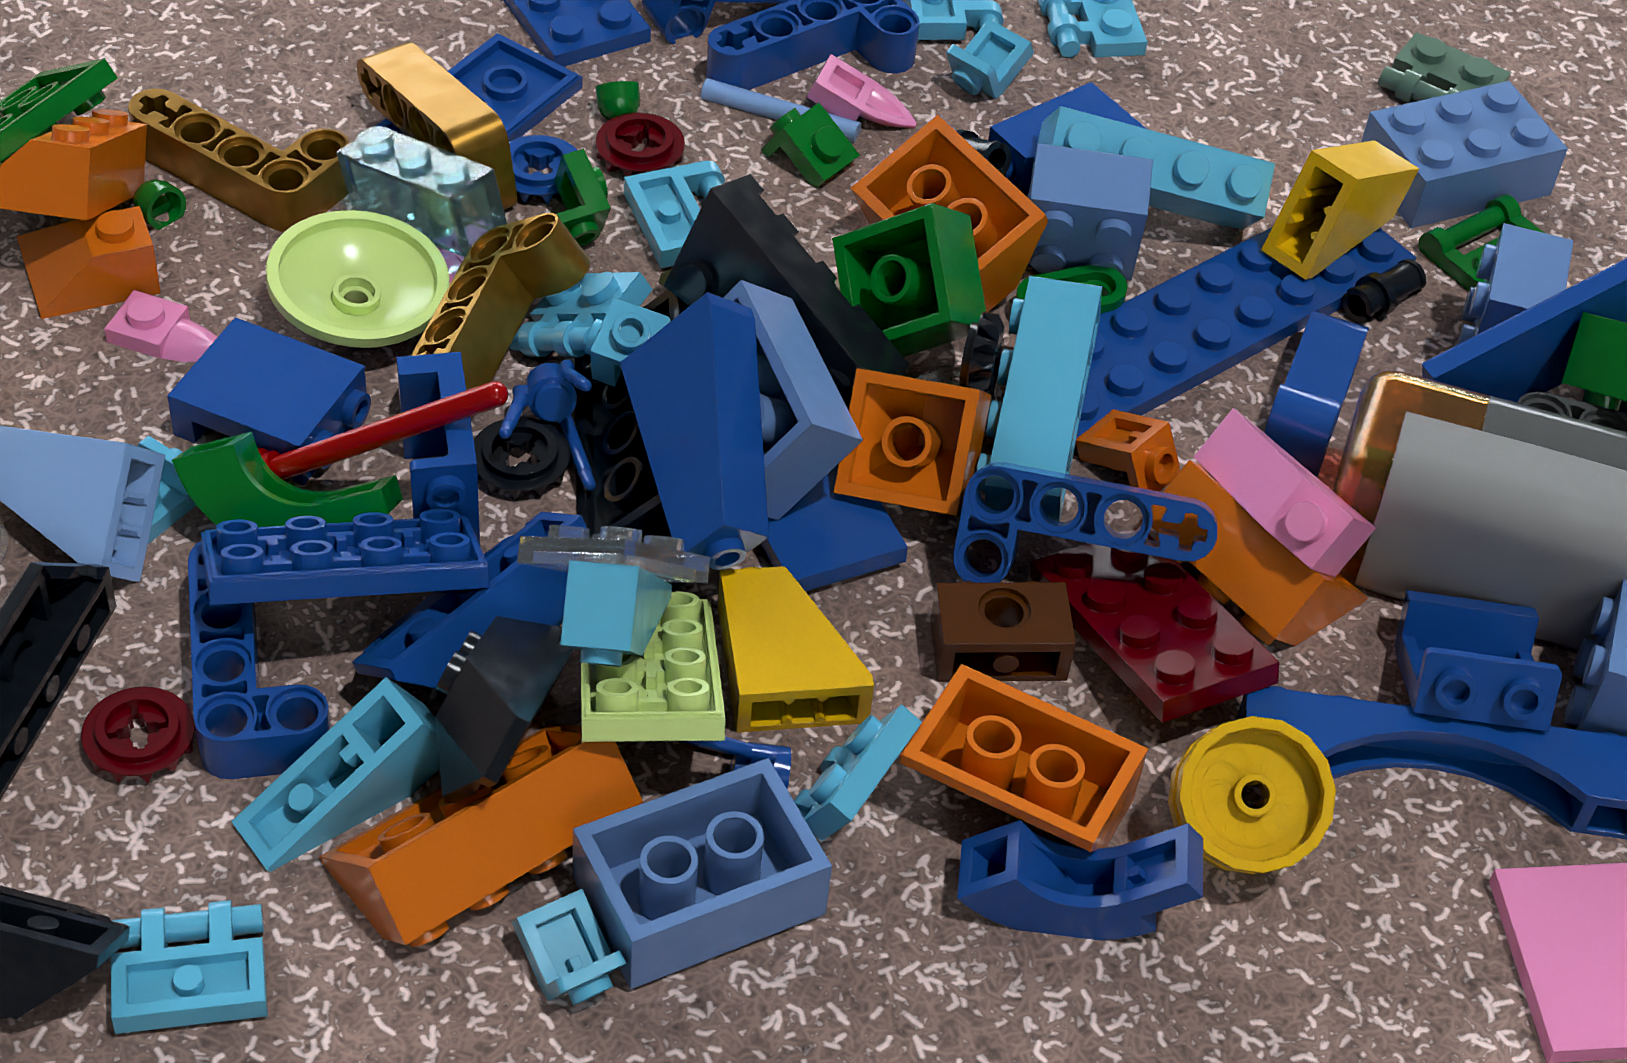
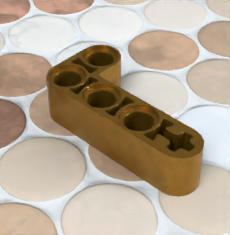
(438, 110)
(239, 167)
(496, 289)

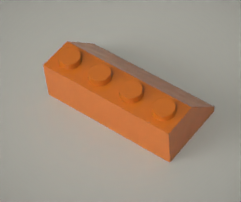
(460, 855)

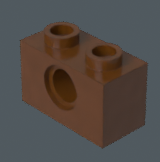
(1003, 630)

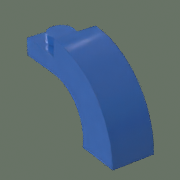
(1076, 892)

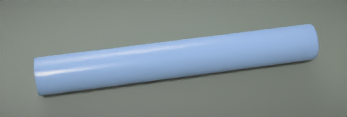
(766, 105)

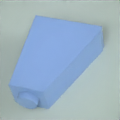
(83, 494)

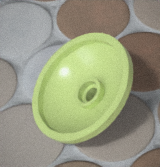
(356, 278)

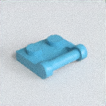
(666, 205)

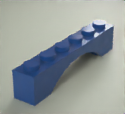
(1563, 772)

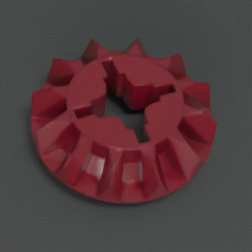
(626, 131)
(109, 727)

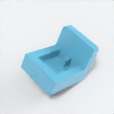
(989, 60)
(618, 335)
(567, 949)

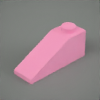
(1283, 495)

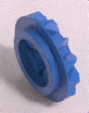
(539, 153)

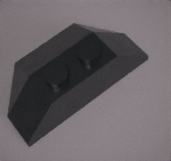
(45, 636)
(493, 699)
(48, 947)

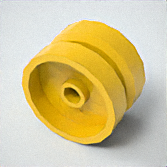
(1293, 785)

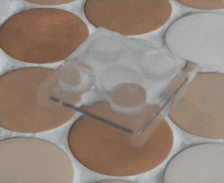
(614, 545)

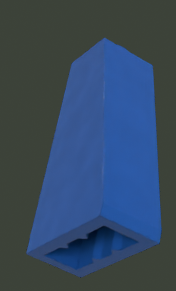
(703, 427)

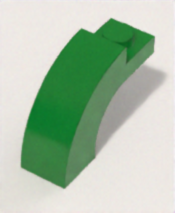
(234, 482)

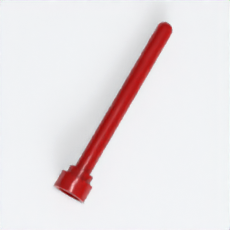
(386, 431)

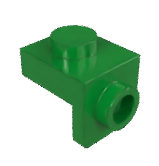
(812, 144)
(584, 196)

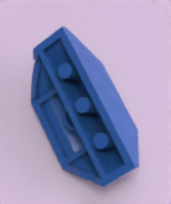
(429, 635)

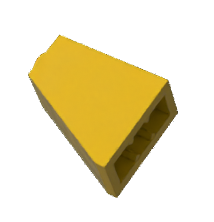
(1337, 204)
(786, 656)

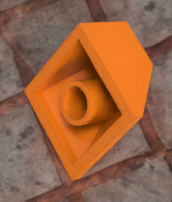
(90, 262)
(915, 442)

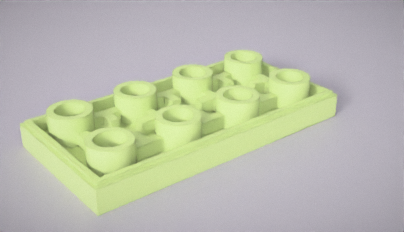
(665, 692)

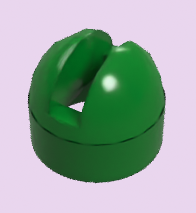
(617, 98)
(153, 203)

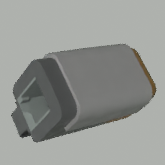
(1488, 499)

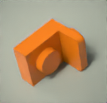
(1132, 445)

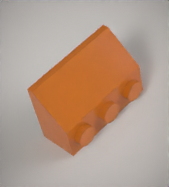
(77, 167)
(947, 171)
(1256, 570)
(1028, 759)

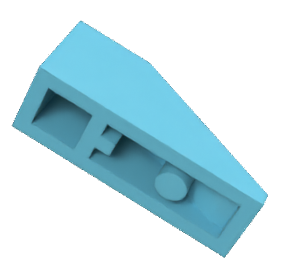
(611, 610)
(349, 775)

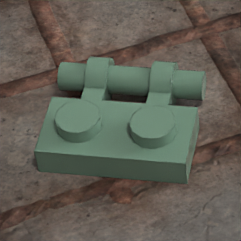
(1433, 69)

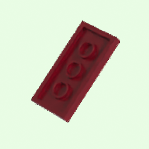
(1158, 628)

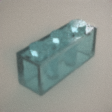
(423, 186)

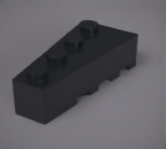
(746, 241)

